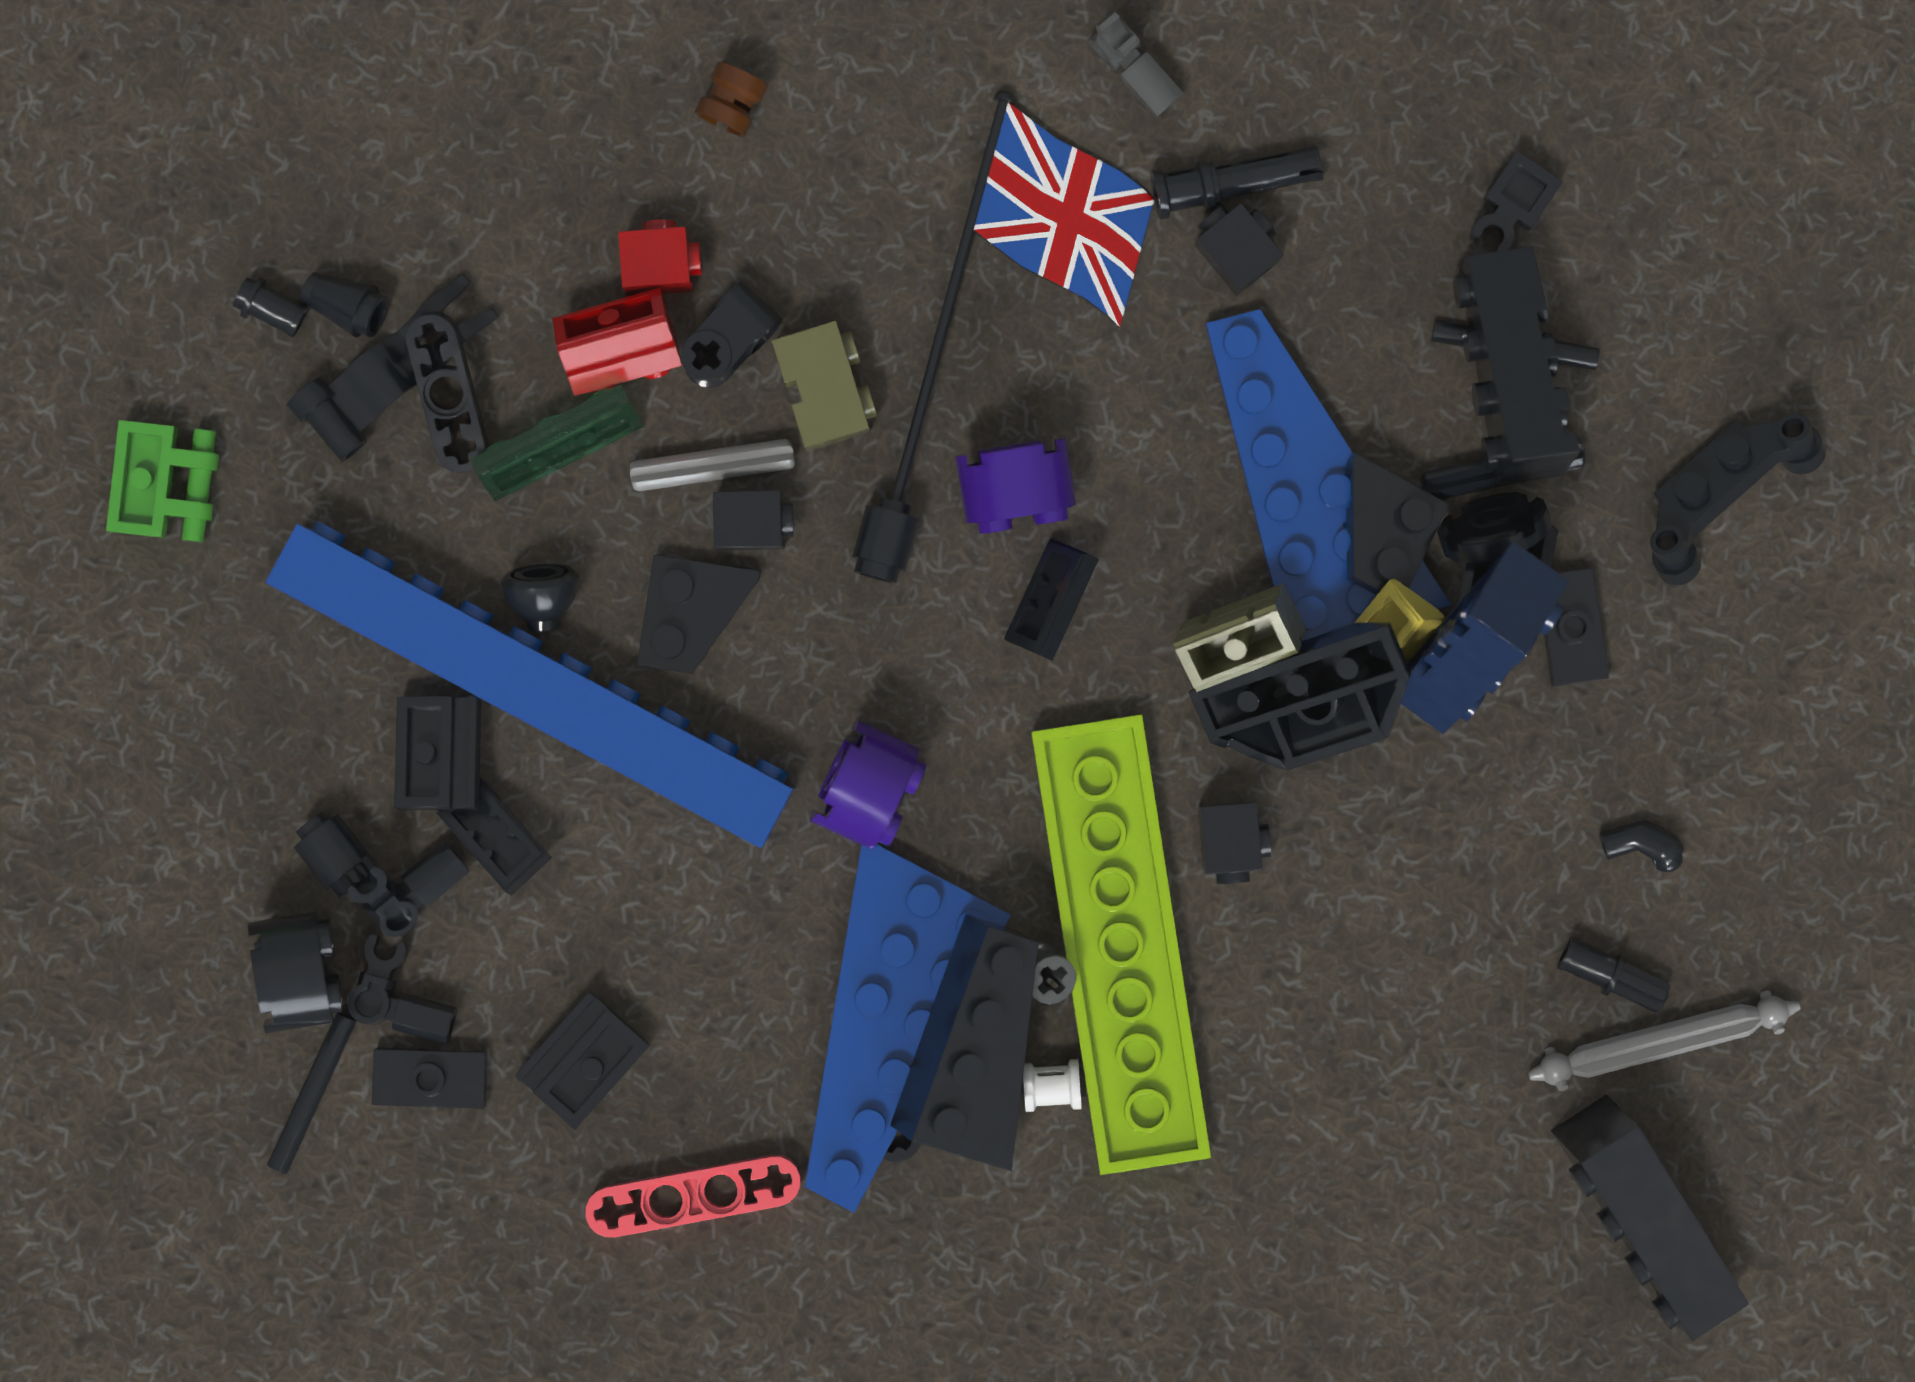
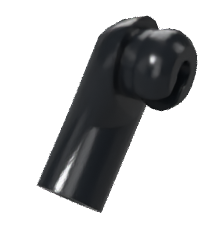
(1649, 839)

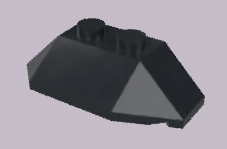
(1313, 704)

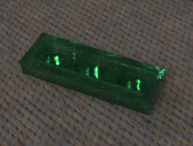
(556, 442)

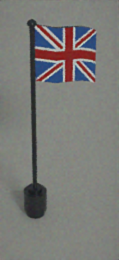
(1051, 216)

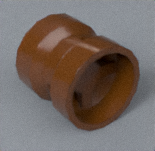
(731, 98)

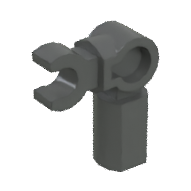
(1141, 73)

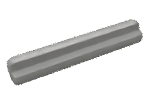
(712, 465)

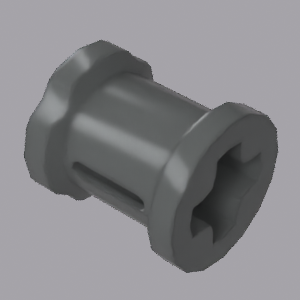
(1058, 970)

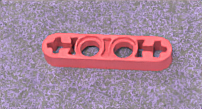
(695, 1204)

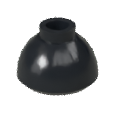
(541, 593)

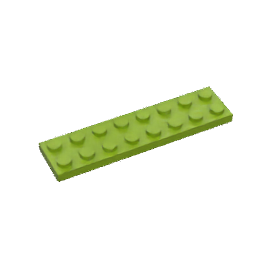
(1121, 944)

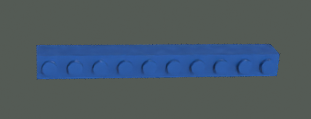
(531, 685)

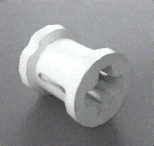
(1052, 1085)

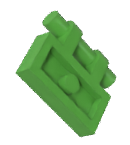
(144, 480)

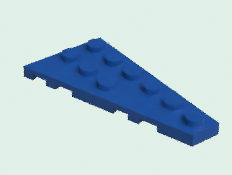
(1294, 474)
(888, 981)

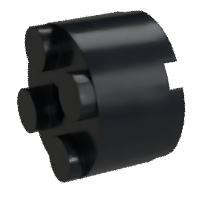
(293, 972)

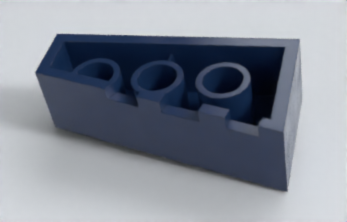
(1484, 638)

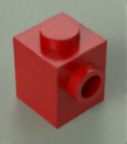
(658, 258)

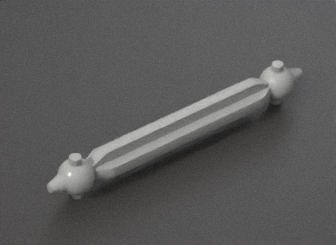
(1664, 1040)

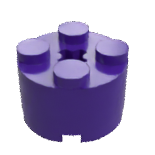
(1015, 484)
(868, 785)

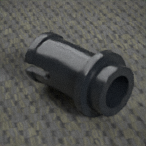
(270, 306)

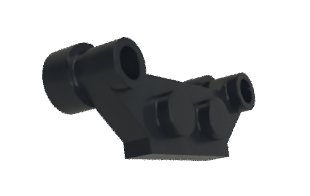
(1718, 479)

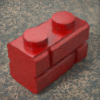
(617, 342)

